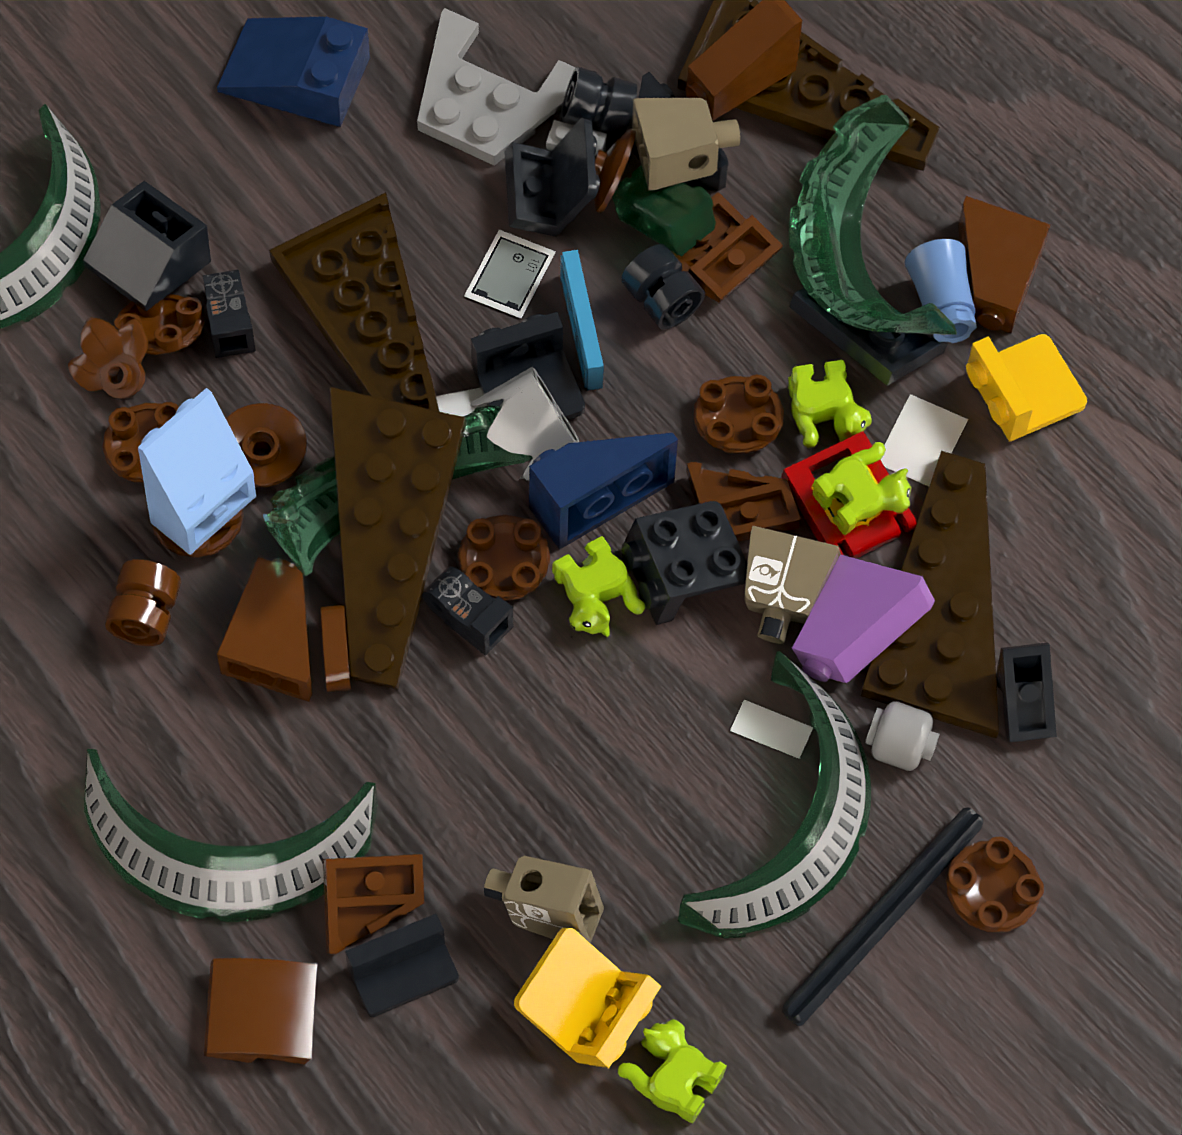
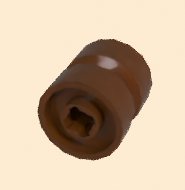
(143, 602)

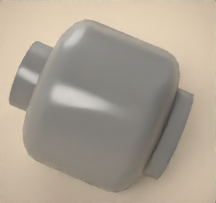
(902, 736)

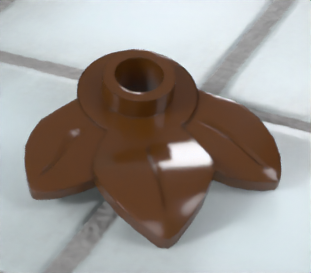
(107, 352)

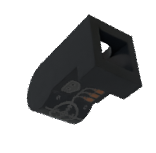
(228, 313)
(469, 609)

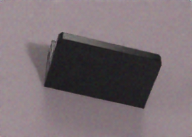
(401, 966)

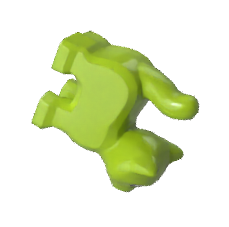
(825, 401)
(858, 491)
(598, 581)
(674, 1080)

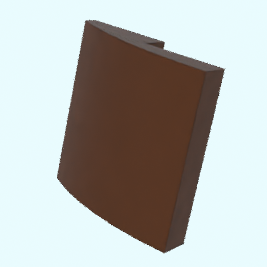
(729, 252)
(260, 1010)

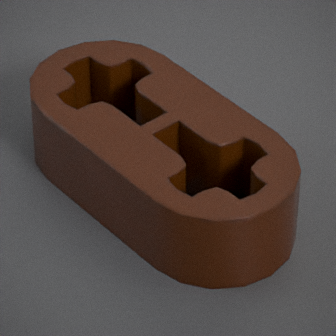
(335, 648)

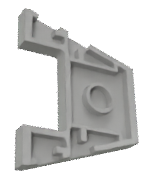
(476, 107)

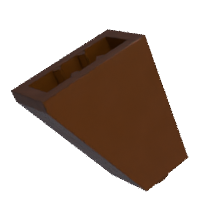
(747, 57)
(1000, 260)
(270, 632)

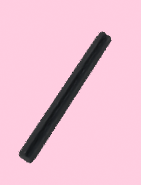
(882, 916)

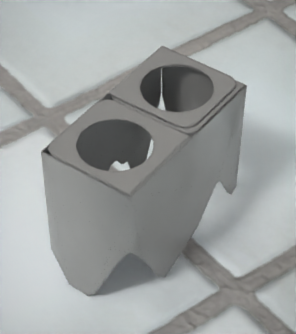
(528, 418)

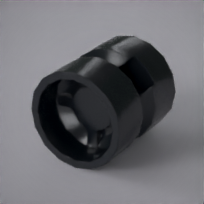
(603, 103)
(665, 289)

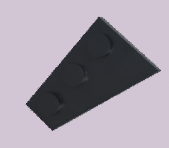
(881, 353)

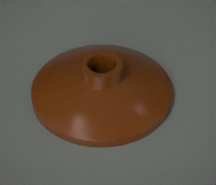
(610, 168)
(272, 429)

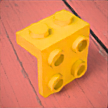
(1024, 384)
(584, 1000)

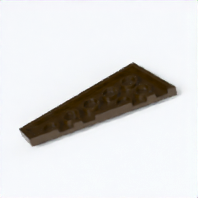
(816, 92)
(361, 301)
(391, 500)
(949, 653)

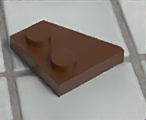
(746, 499)

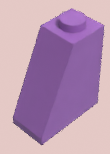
(858, 617)

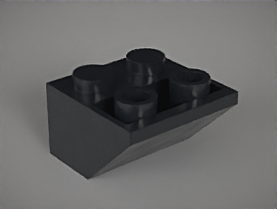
(148, 246)

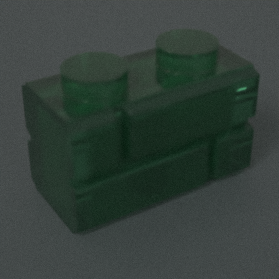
(666, 215)

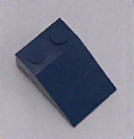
(298, 65)
(597, 481)

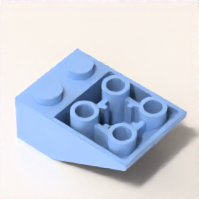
(194, 473)

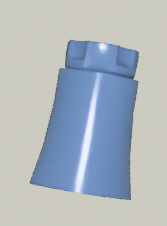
(942, 279)

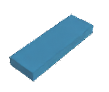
(581, 320)

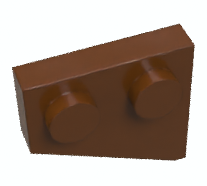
(368, 894)

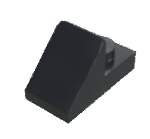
(1027, 691)

